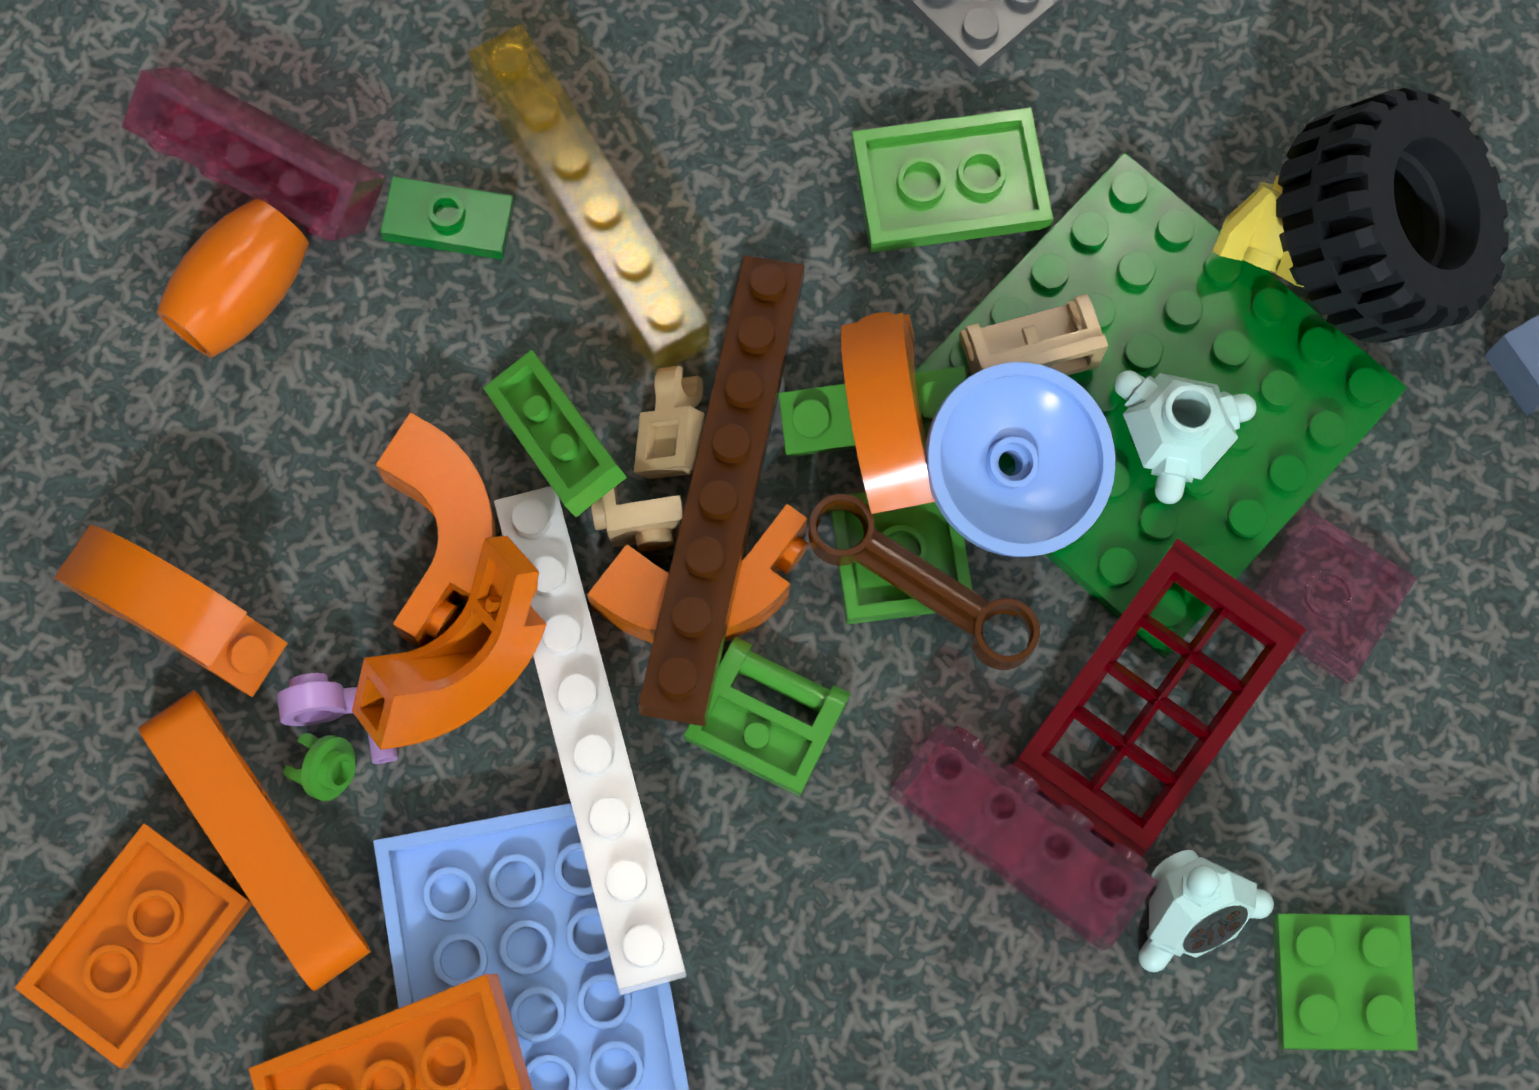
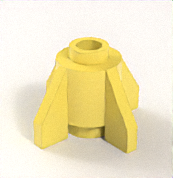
(1254, 232)

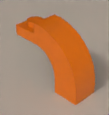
(886, 410)
(446, 482)
(634, 587)
(171, 608)
(466, 668)

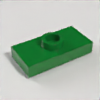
(447, 218)

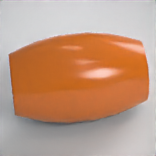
(233, 277)

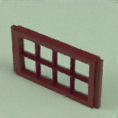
(1230, 601)

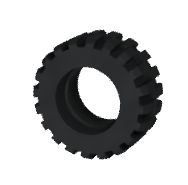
(1392, 216)

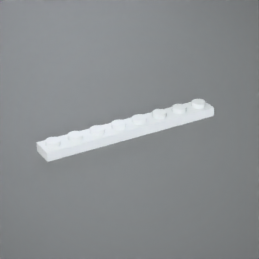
(593, 752)

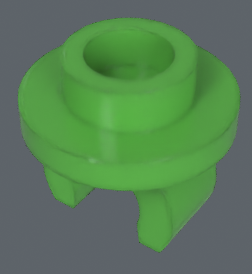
(326, 767)

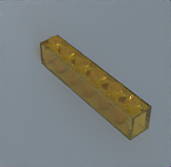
(589, 199)

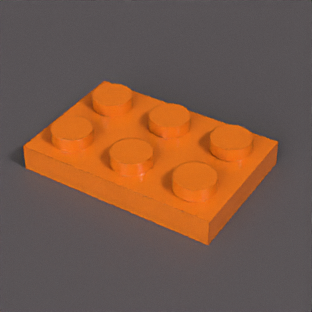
(133, 946)

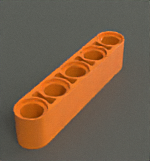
(254, 840)

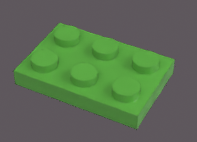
(951, 180)

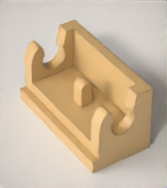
(1057, 338)

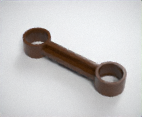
(923, 581)

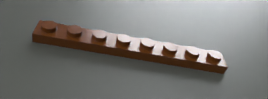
(722, 494)

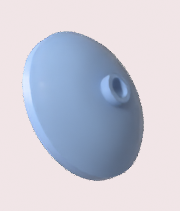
(1058, 451)

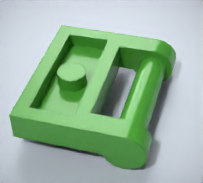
(760, 735)

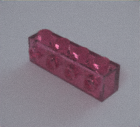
(253, 152)
(1023, 836)

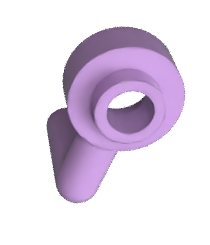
(316, 701)

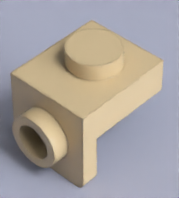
(646, 523)

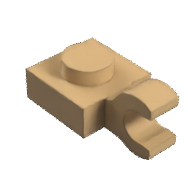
(671, 433)

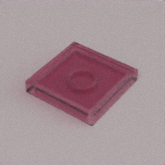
(1335, 592)

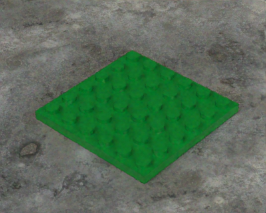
(1203, 319)

